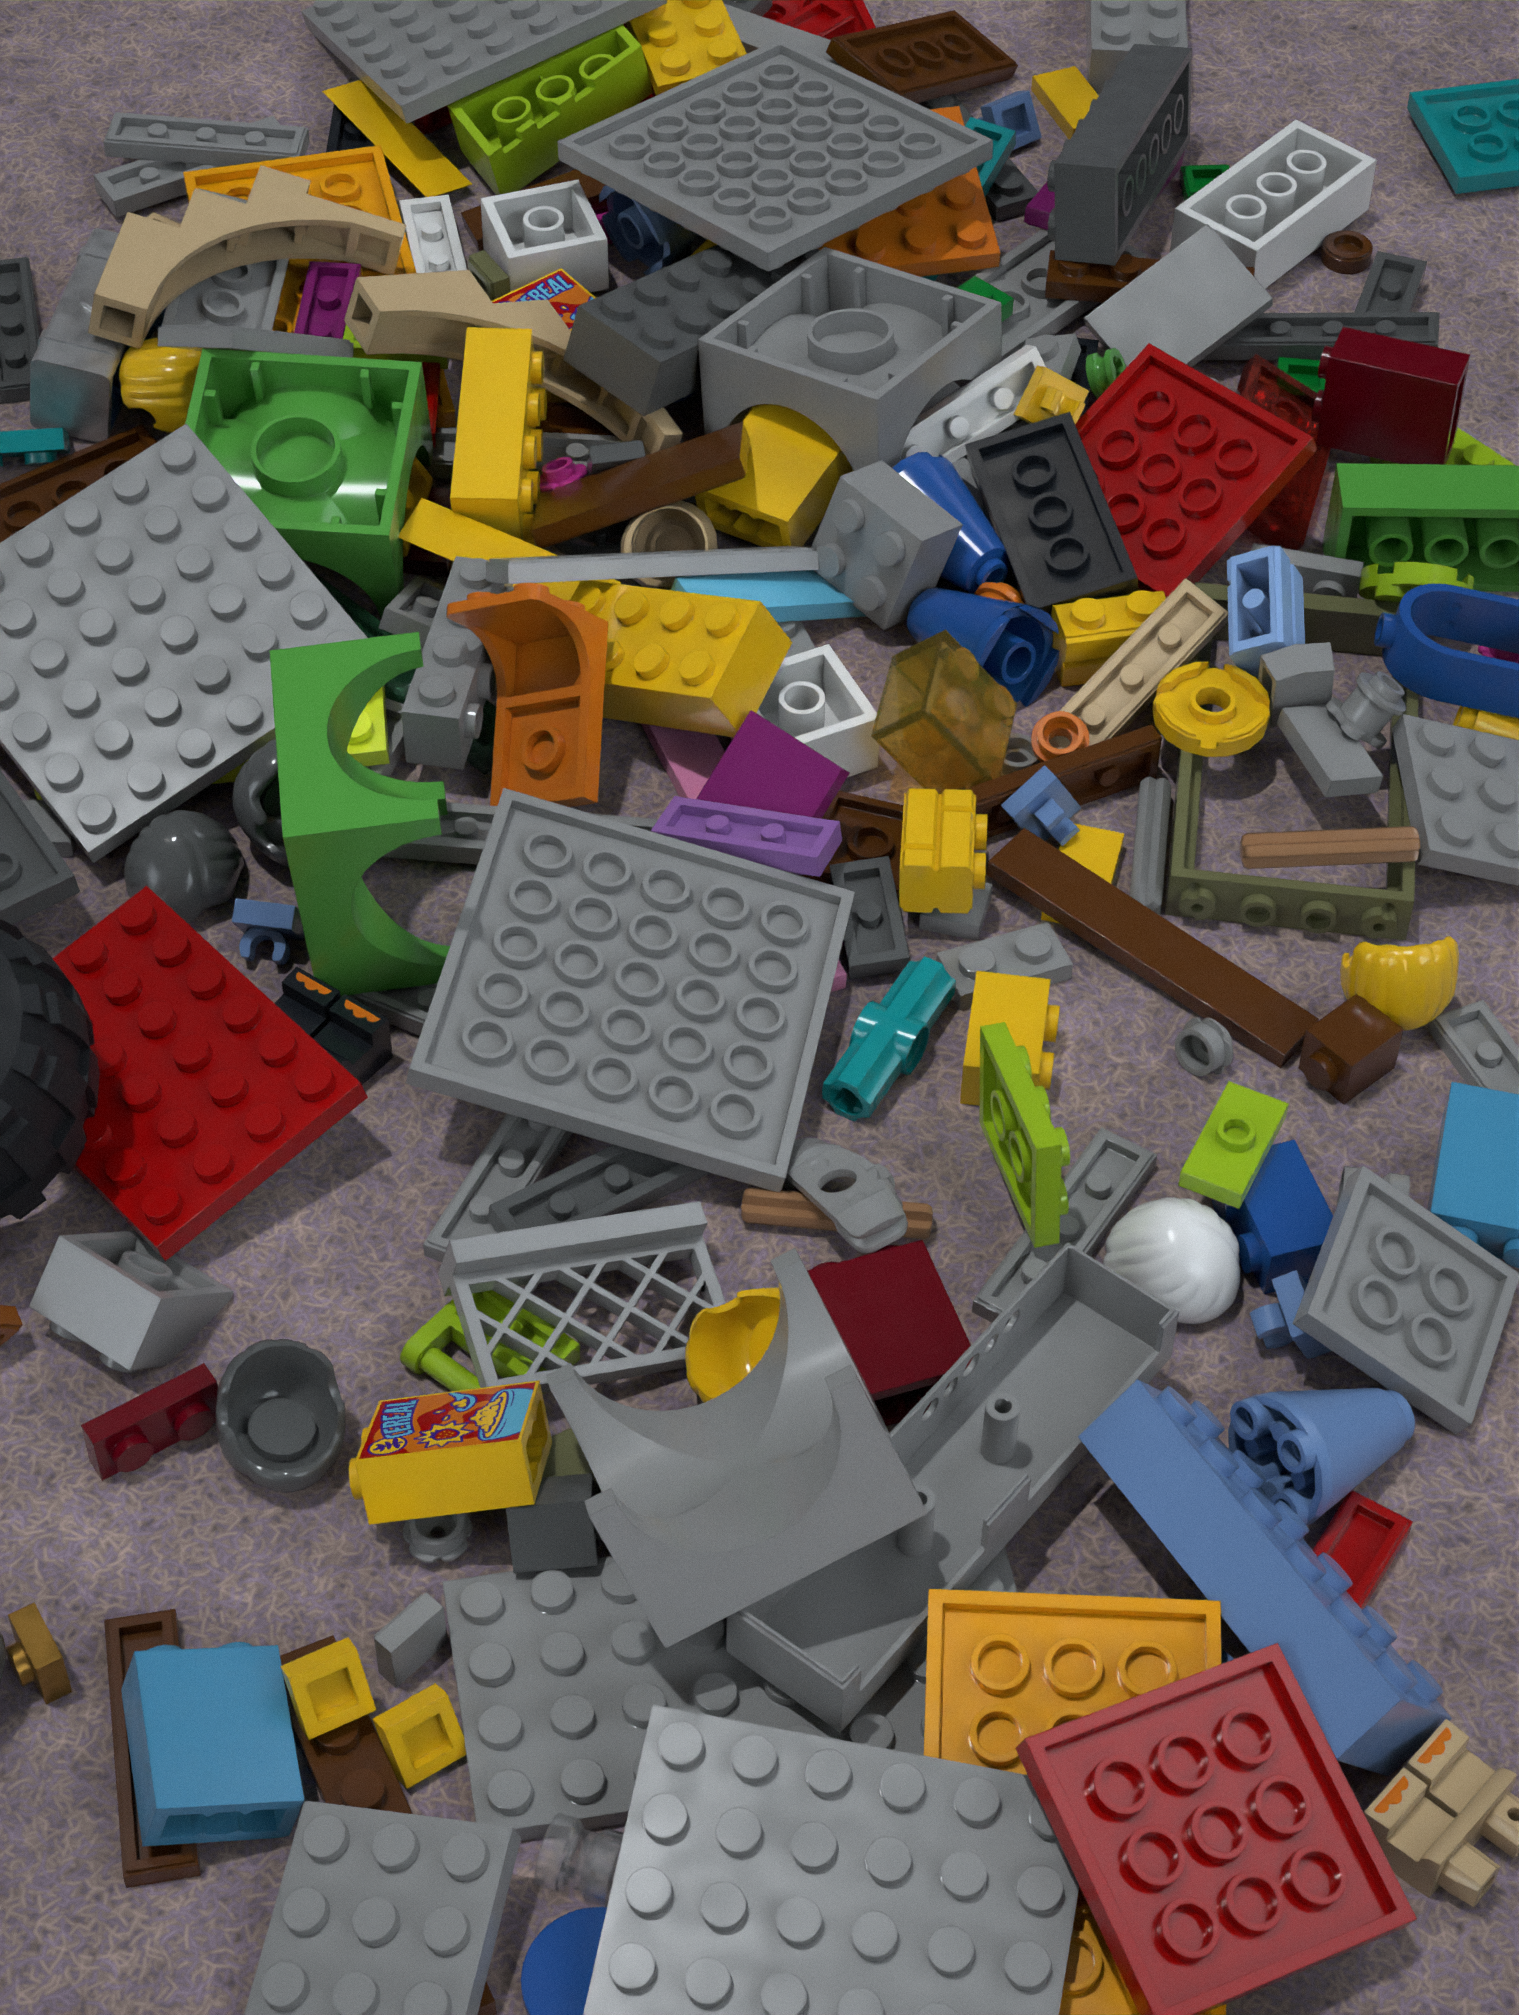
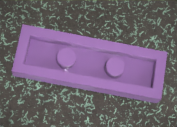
(758, 835)

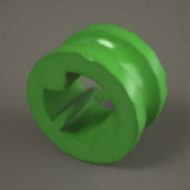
(1103, 370)

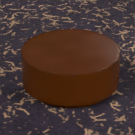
(1346, 252)

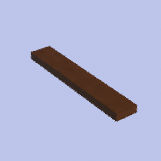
(1151, 946)

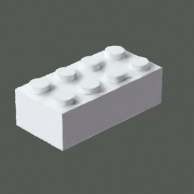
(1281, 200)

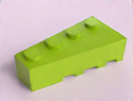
(515, 123)

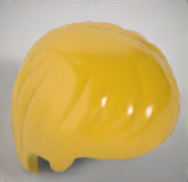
(159, 382)
(1403, 981)
(730, 1341)

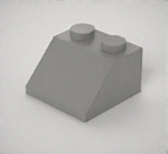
(125, 1298)

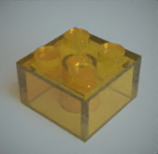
(944, 716)

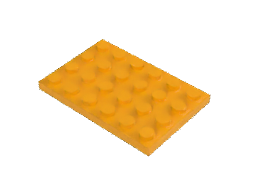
(1038, 1660)

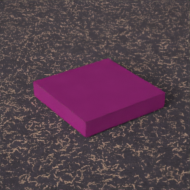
(773, 772)

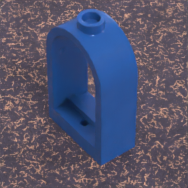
(1450, 673)

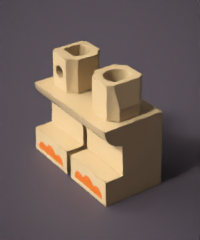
(1440, 1811)

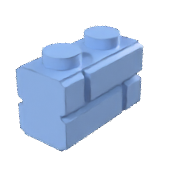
(1263, 606)

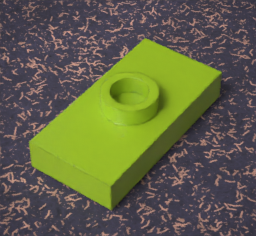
(1233, 1144)

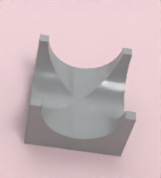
(848, 350)
(750, 1486)

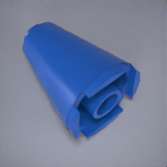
(978, 551)
(1004, 636)

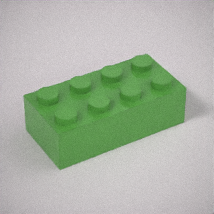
(1428, 515)

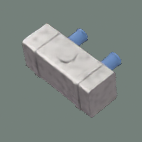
(77, 372)

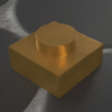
(36, 1655)

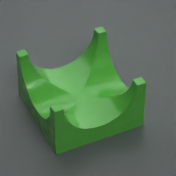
(320, 451)
(347, 816)

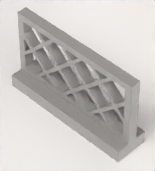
(565, 1254)

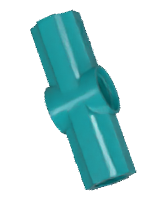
(889, 1039)

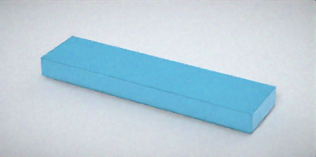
(784, 594)

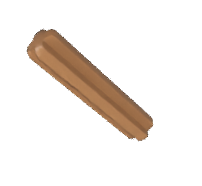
(1329, 847)
(797, 1211)

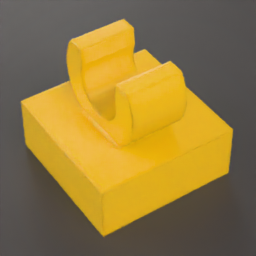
(1050, 396)
(328, 1688)
(421, 1735)

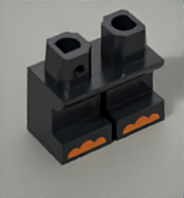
(339, 1024)

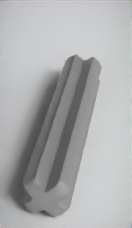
(1150, 842)

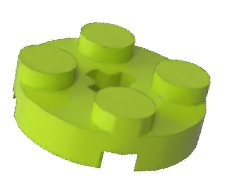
(1406, 577)

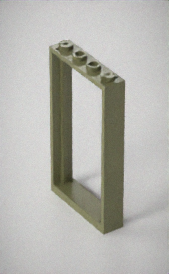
(1285, 902)

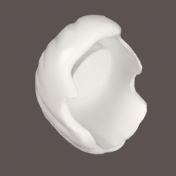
(1178, 1255)

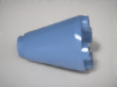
(1319, 1441)

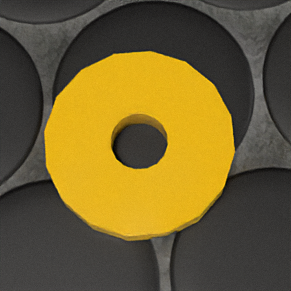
(1206, 732)

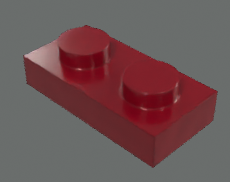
(151, 1422)

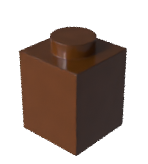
(1350, 1049)

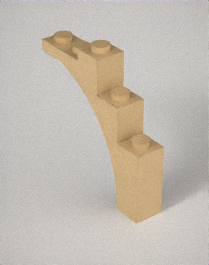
(279, 221)
(431, 318)

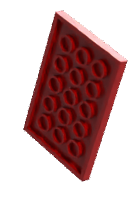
(196, 1072)

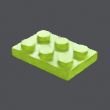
(1021, 1134)

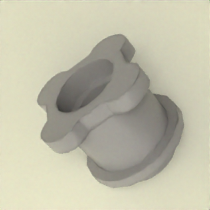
(1369, 707)

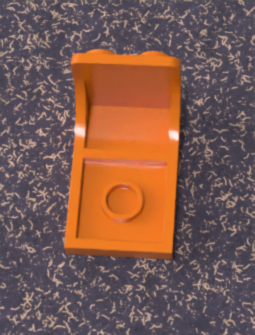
(548, 690)

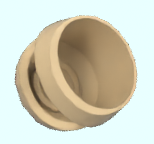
(668, 529)

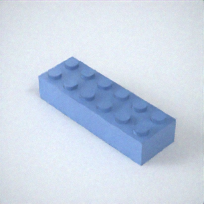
(1265, 1574)

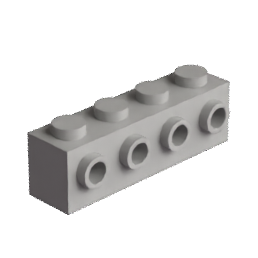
(457, 677)

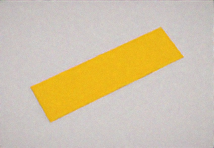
(399, 141)
(455, 535)

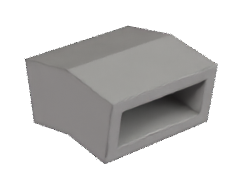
(1297, 676)

